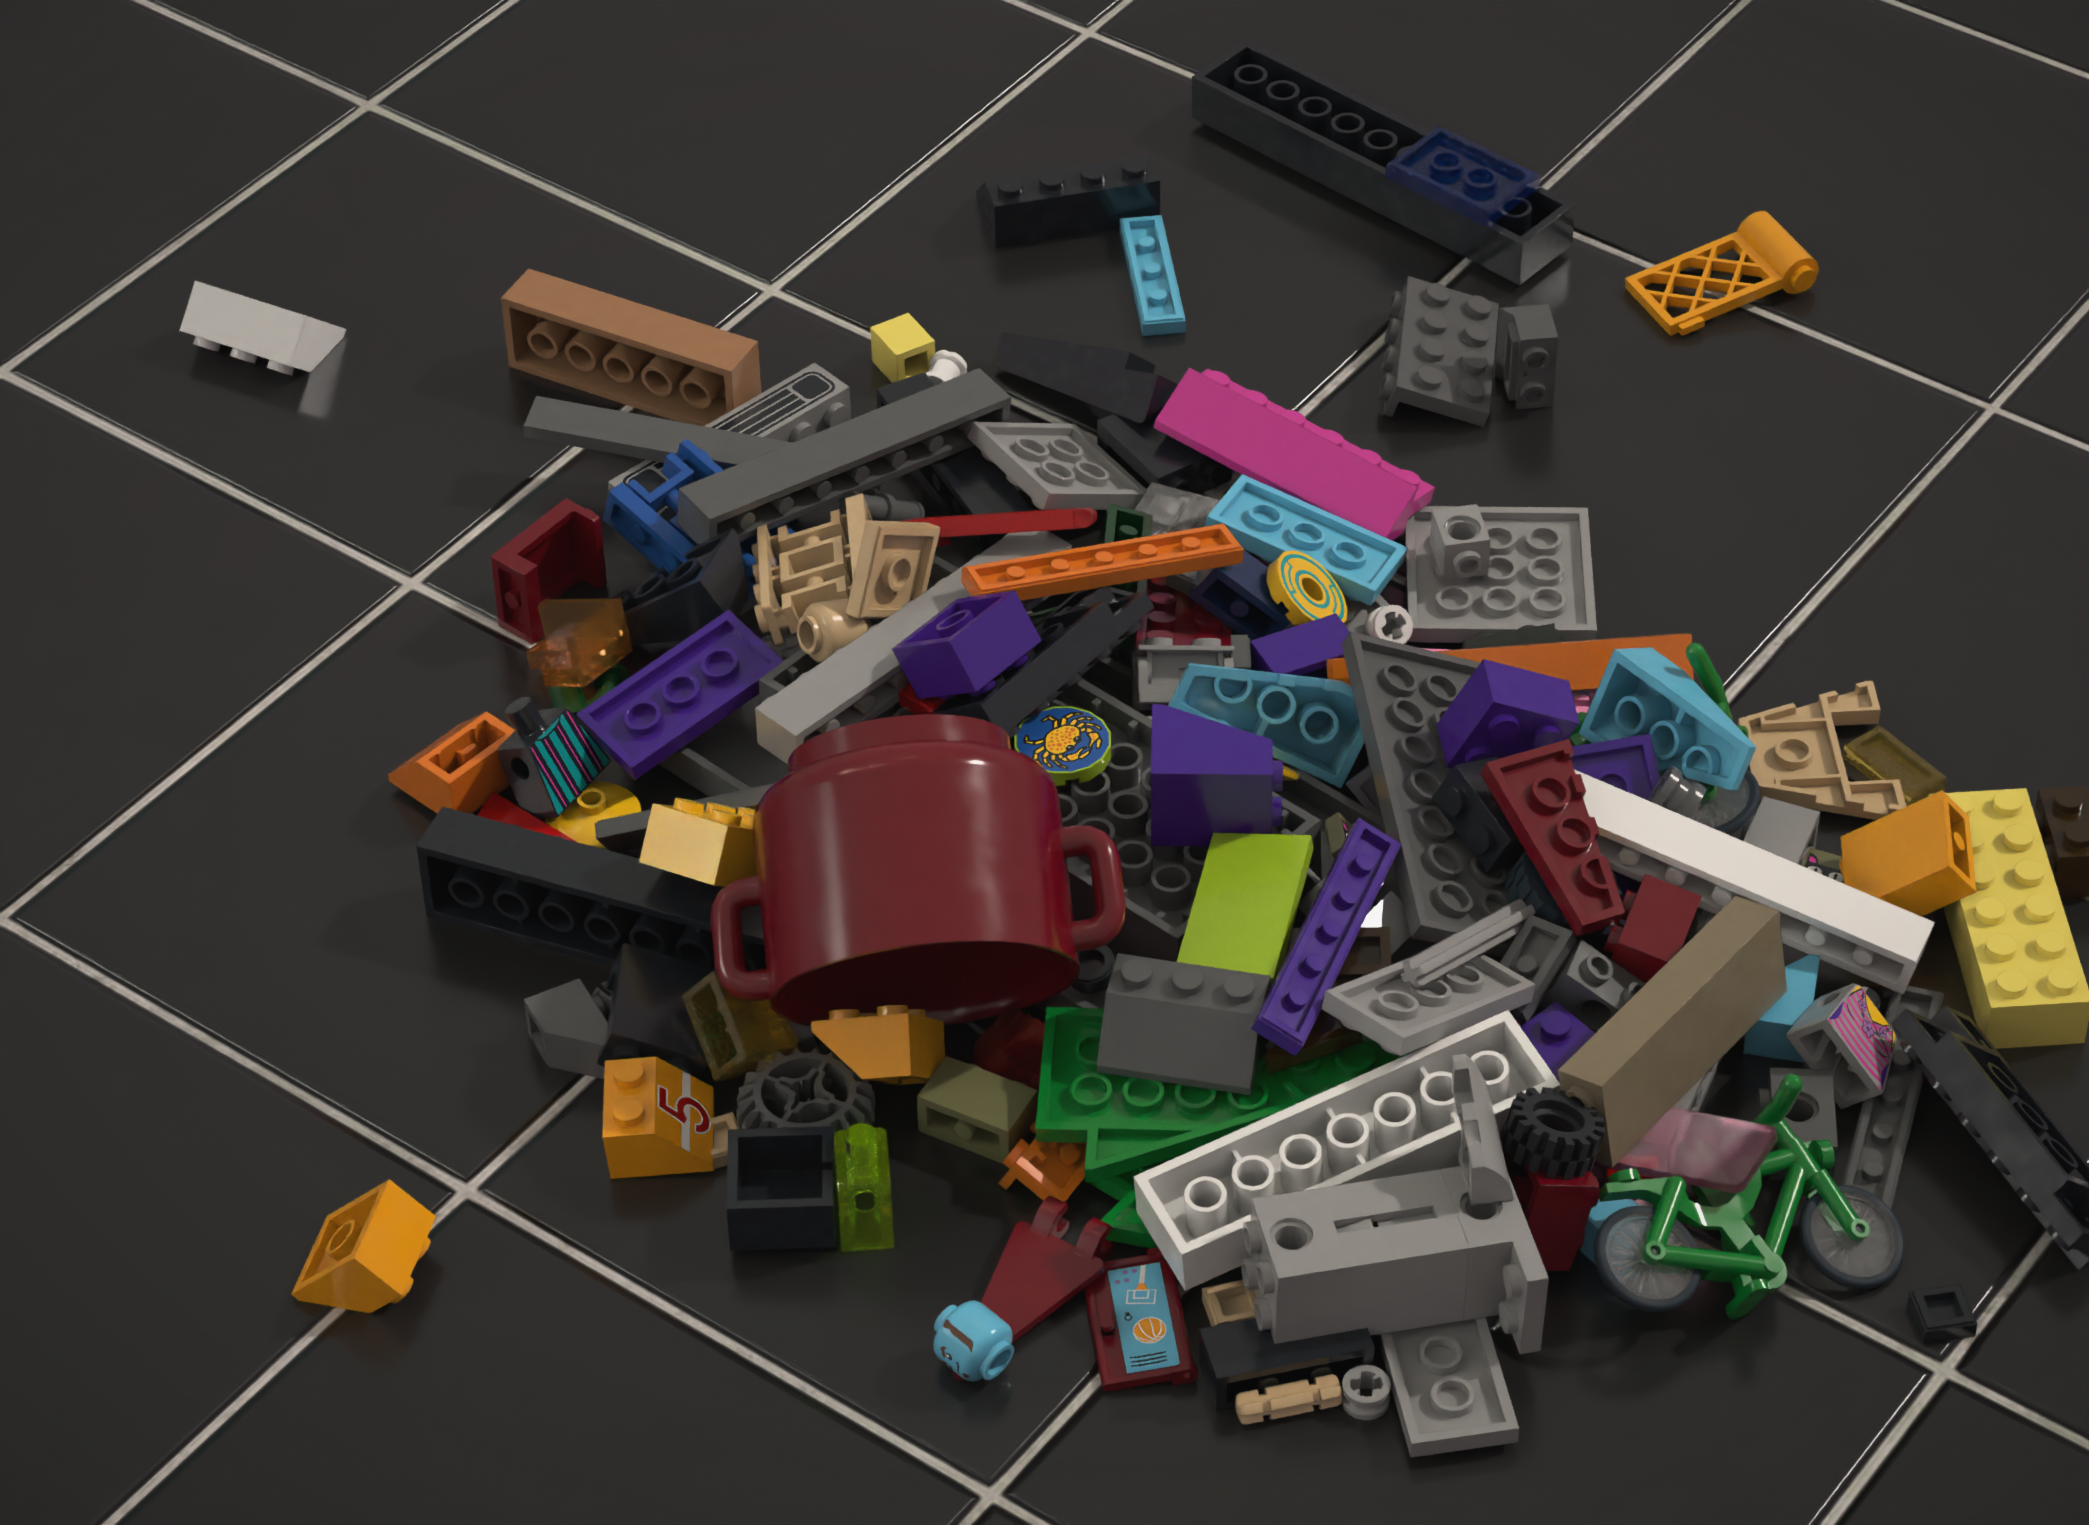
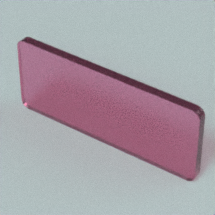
(1701, 1150)

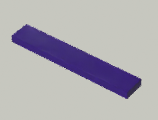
(1326, 937)

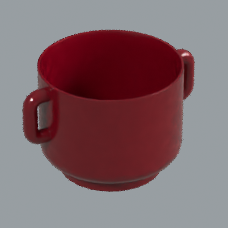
(914, 875)

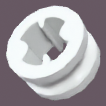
(1376, 621)

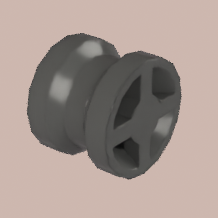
(1677, 793)

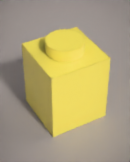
(901, 348)

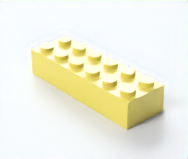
(2015, 931)

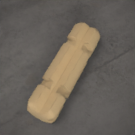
(1288, 1399)

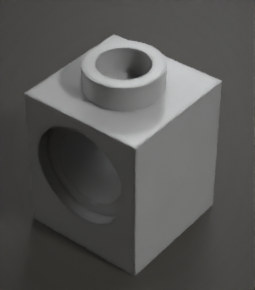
(1460, 542)

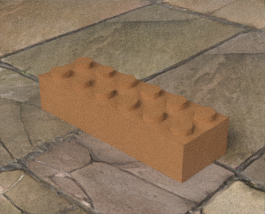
(627, 350)

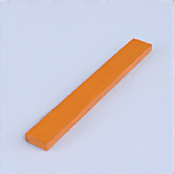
(1575, 661)

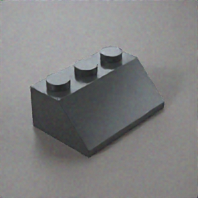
(1182, 1024)

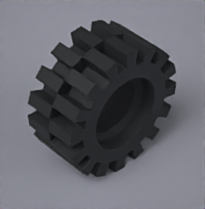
(1552, 1133)

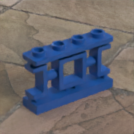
(635, 516)

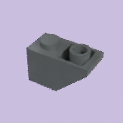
(568, 1027)

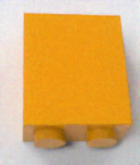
(1913, 856)

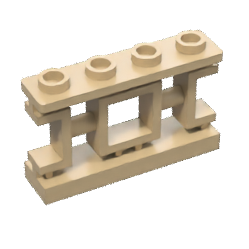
(810, 567)

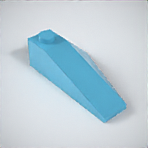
(1306, 717)
(1687, 729)

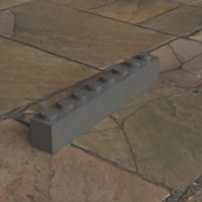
(841, 459)

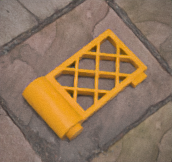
(1764, 252)

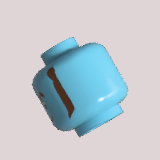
(973, 1341)

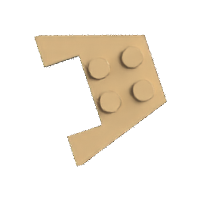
(1802, 759)

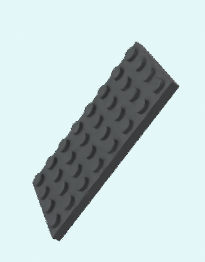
(1398, 703)

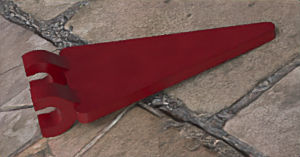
(1042, 1270)

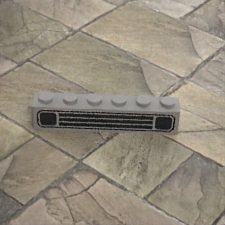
(785, 412)

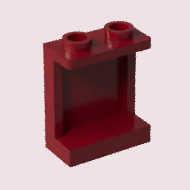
(544, 564)

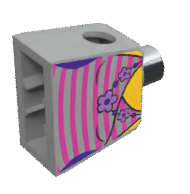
(1850, 1038)

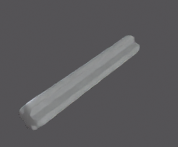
(1466, 944)

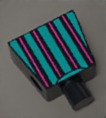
(548, 758)

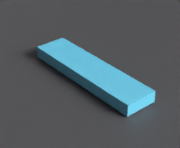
(1152, 275)

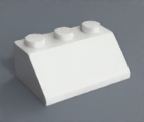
(257, 330)

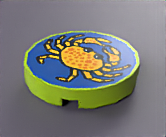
(1066, 743)

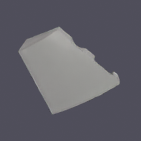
(1480, 1141)

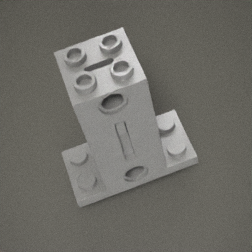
(1392, 1259)

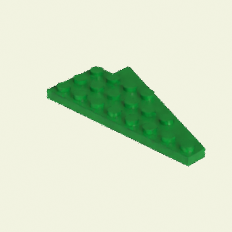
(1150, 1121)

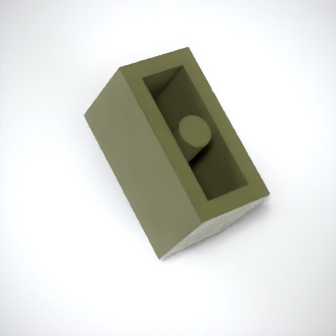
(976, 1109)

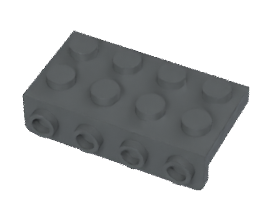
(1439, 351)

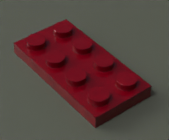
(1178, 617)

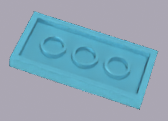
(1275, 522)

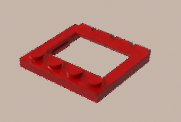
(1009, 522)

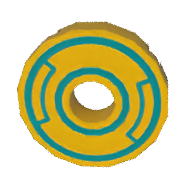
(1304, 588)

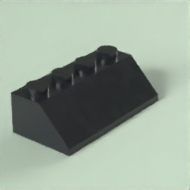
(1069, 200)

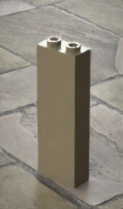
(1679, 1024)

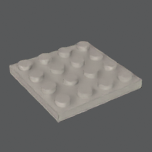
(1534, 577)

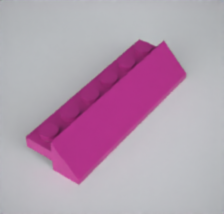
(1291, 453)

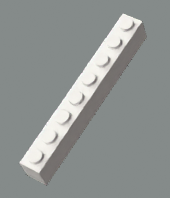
(1814, 910)

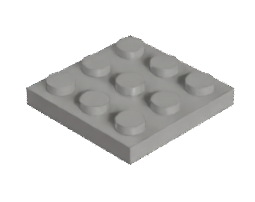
(1056, 465)

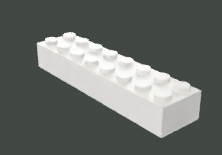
(1362, 1130)

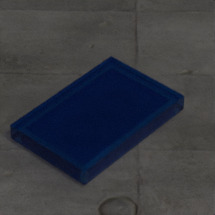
(1463, 176)

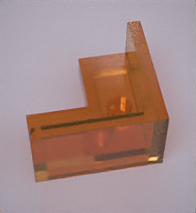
(579, 640)

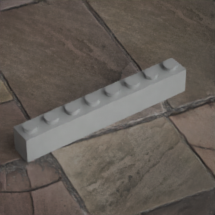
(865, 674)

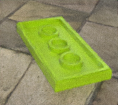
(1247, 902)

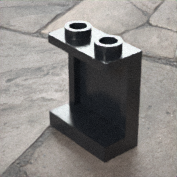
(1159, 456)
(649, 1010)

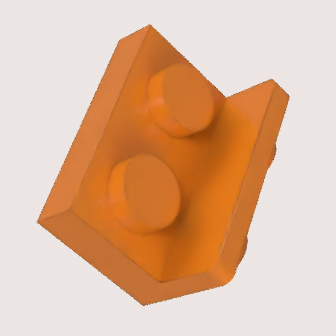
(1046, 1167)

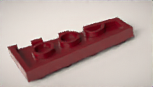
(1552, 823)

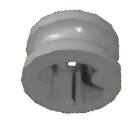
(1371, 1378)

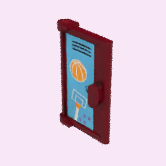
(1144, 1312)

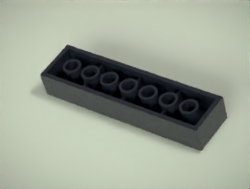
(567, 894)

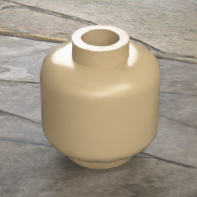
(828, 628)

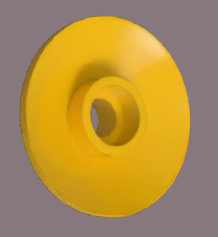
(595, 803)

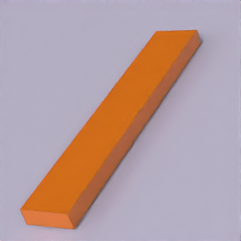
(1106, 564)

